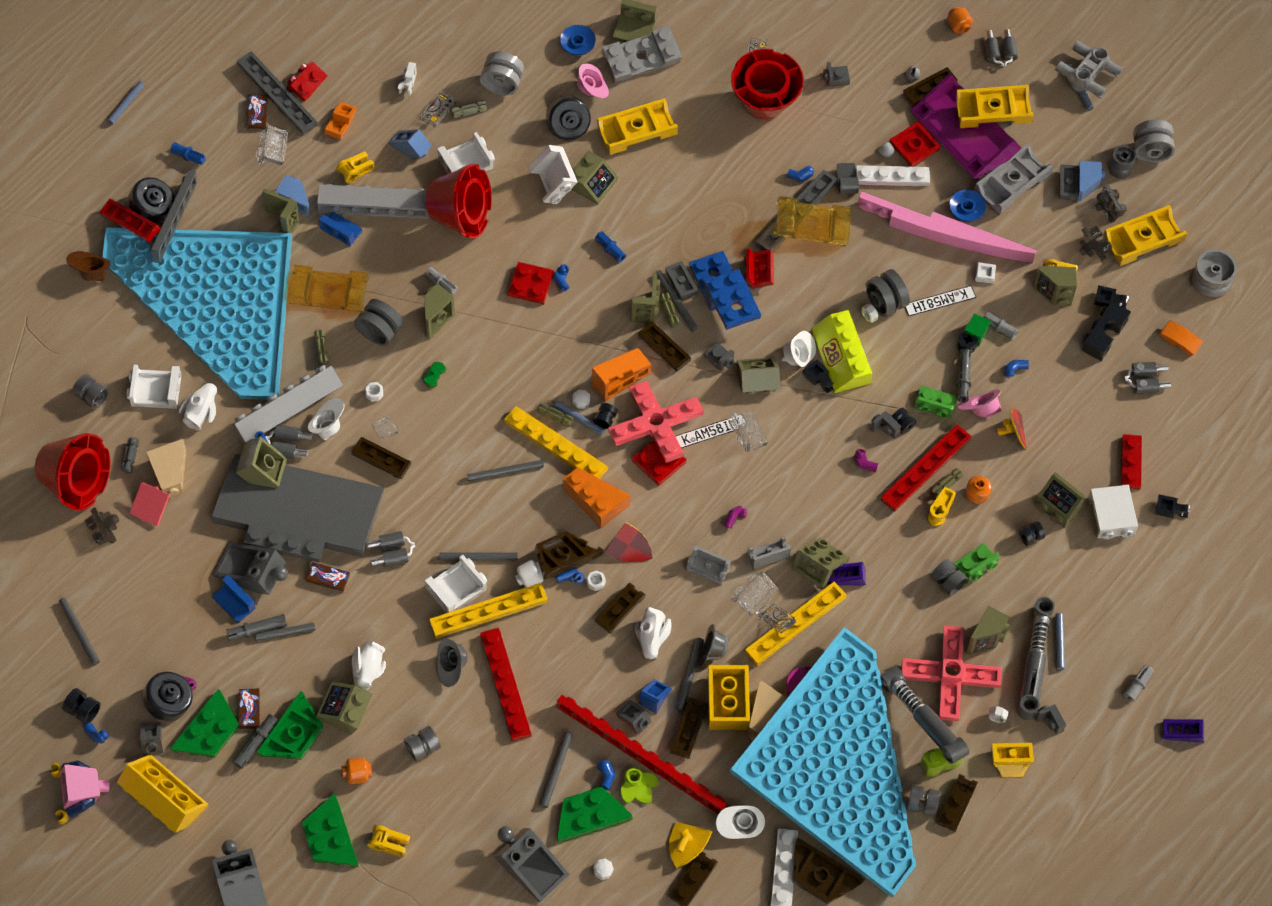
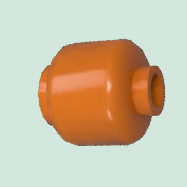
(959, 20)
(978, 489)
(356, 770)

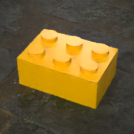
(728, 697)

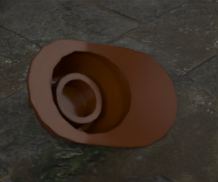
(90, 266)

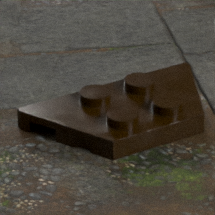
(563, 553)
(822, 874)

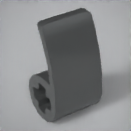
(847, 179)

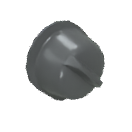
(714, 646)
(451, 660)

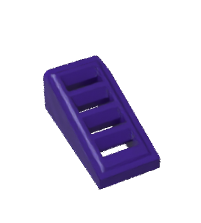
(853, 580)
(1192, 723)

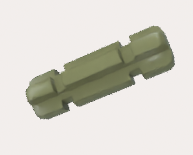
(468, 109)
(669, 309)
(321, 347)
(555, 415)
(947, 482)

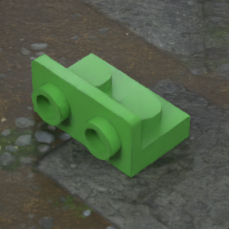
(935, 402)
(977, 562)

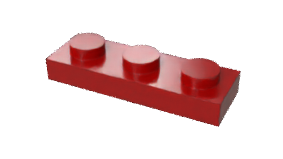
(1131, 461)

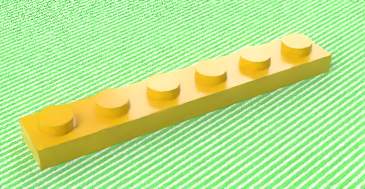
(554, 442)
(488, 610)
(805, 617)

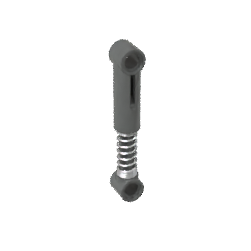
(1035, 660)
(951, 746)

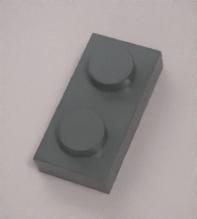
(1069, 182)
(681, 280)

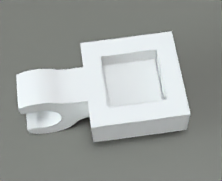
(409, 75)

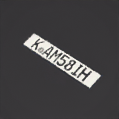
(940, 300)
(704, 433)

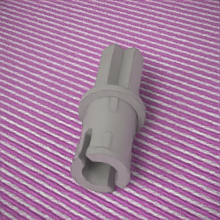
(440, 279)
(1001, 325)
(1138, 683)

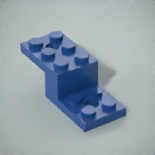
(725, 290)

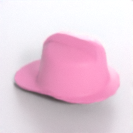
(591, 81)
(983, 405)

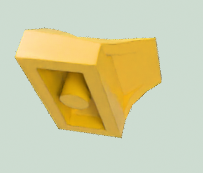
(1012, 758)

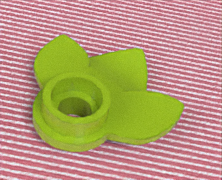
(640, 788)

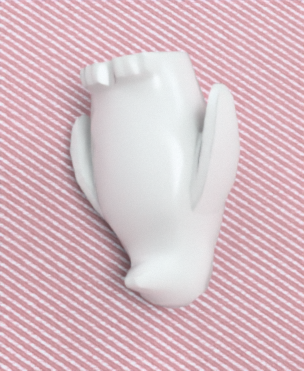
(199, 407)
(652, 632)
(367, 664)

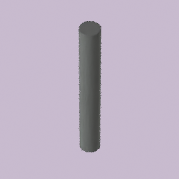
(285, 631)

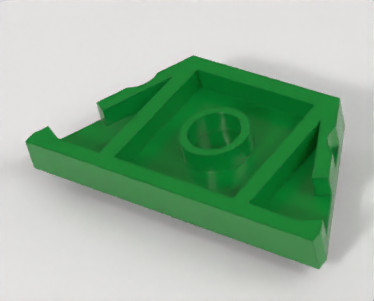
(209, 729)
(293, 732)
(590, 813)
(329, 835)

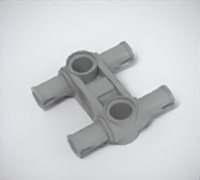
(1082, 77)

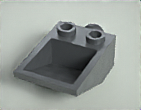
(252, 567)
(535, 865)
(240, 884)

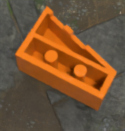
(619, 373)
(595, 496)

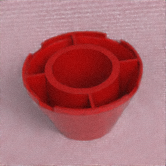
(767, 70)
(461, 200)
(74, 469)

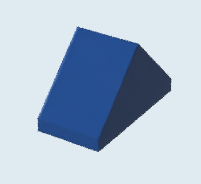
(654, 695)

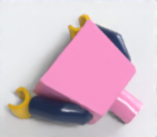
(78, 787)

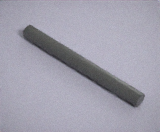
(677, 302)
(505, 470)
(478, 556)
(79, 631)
(690, 674)
(556, 770)

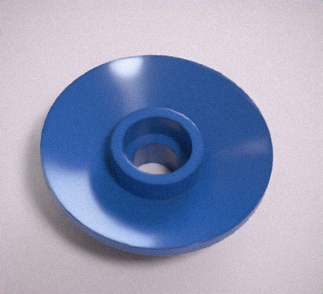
(578, 34)
(967, 199)

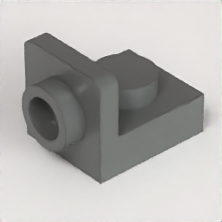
(836, 75)
(720, 357)
(888, 423)
(634, 716)
(1054, 718)
(151, 738)

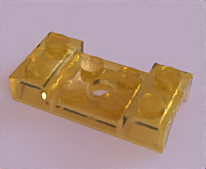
(831, 222)
(308, 289)

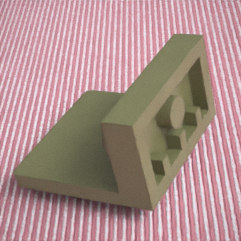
(635, 20)
(283, 207)
(646, 308)
(818, 561)

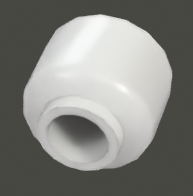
(529, 574)

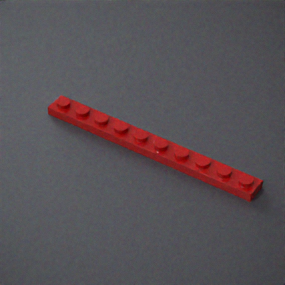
(635, 751)

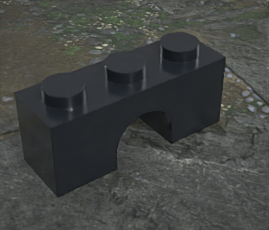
(1112, 318)

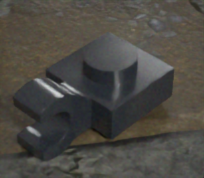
(1106, 295)
(818, 374)
(1168, 507)

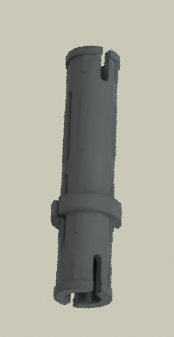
(963, 381)
(247, 630)
(255, 741)

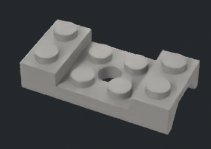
(658, 47)
(1001, 190)

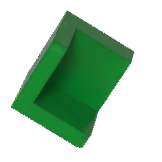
(978, 327)

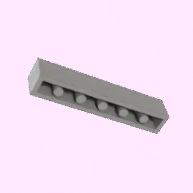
(372, 201)
(286, 404)

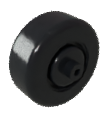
(568, 118)
(151, 199)
(167, 696)

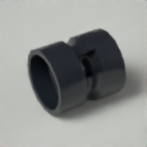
(81, 706)

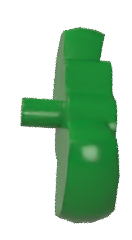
(434, 374)

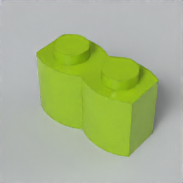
(934, 763)

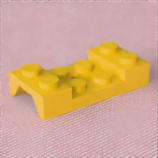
(975, 106)
(618, 128)
(1129, 242)

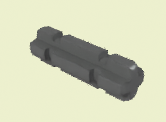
(130, 455)

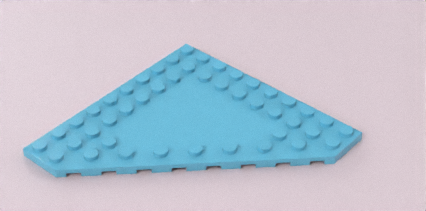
(217, 296)
(834, 764)

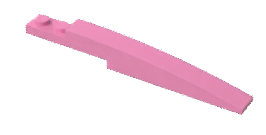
(945, 230)

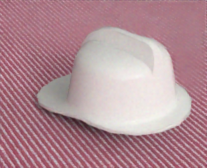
(800, 349)
(326, 420)
(740, 822)

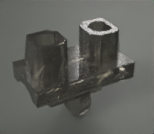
(1108, 203)
(1100, 248)
(105, 523)

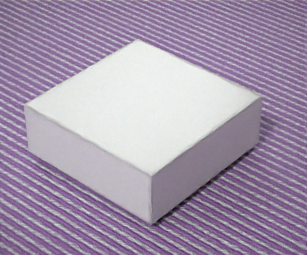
(985, 273)

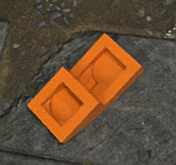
(340, 121)
(1180, 336)

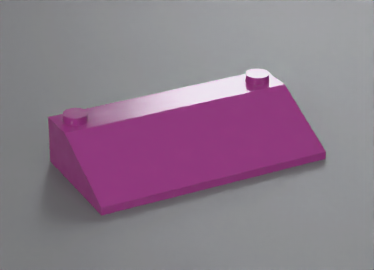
(975, 148)

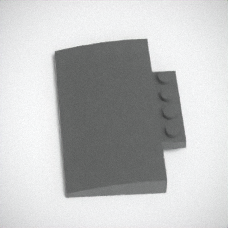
(302, 514)

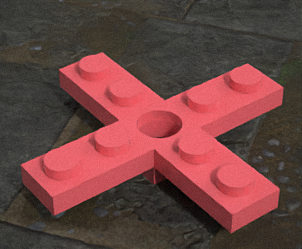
(652, 413)
(951, 685)

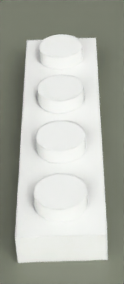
(893, 175)
(783, 869)

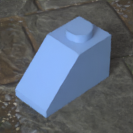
(411, 143)
(1089, 177)
(294, 189)

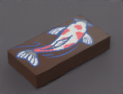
(257, 111)
(328, 576)
(249, 708)

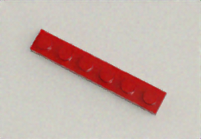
(925, 468)
(505, 684)

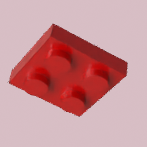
(914, 144)
(531, 283)
(653, 464)

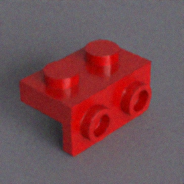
(307, 80)
(759, 268)

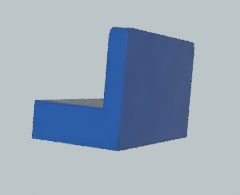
(340, 228)
(234, 600)

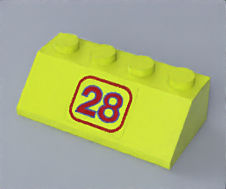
(842, 352)

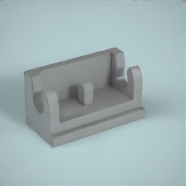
(769, 553)
(708, 565)

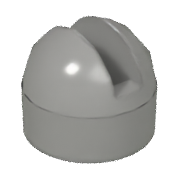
(910, 77)
(886, 150)

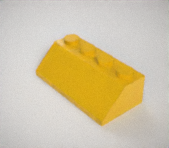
(161, 793)

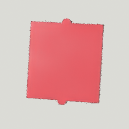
(149, 504)

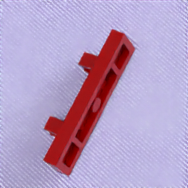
(129, 220)

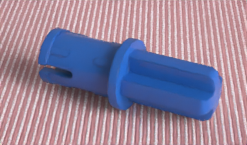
(187, 153)
(610, 246)

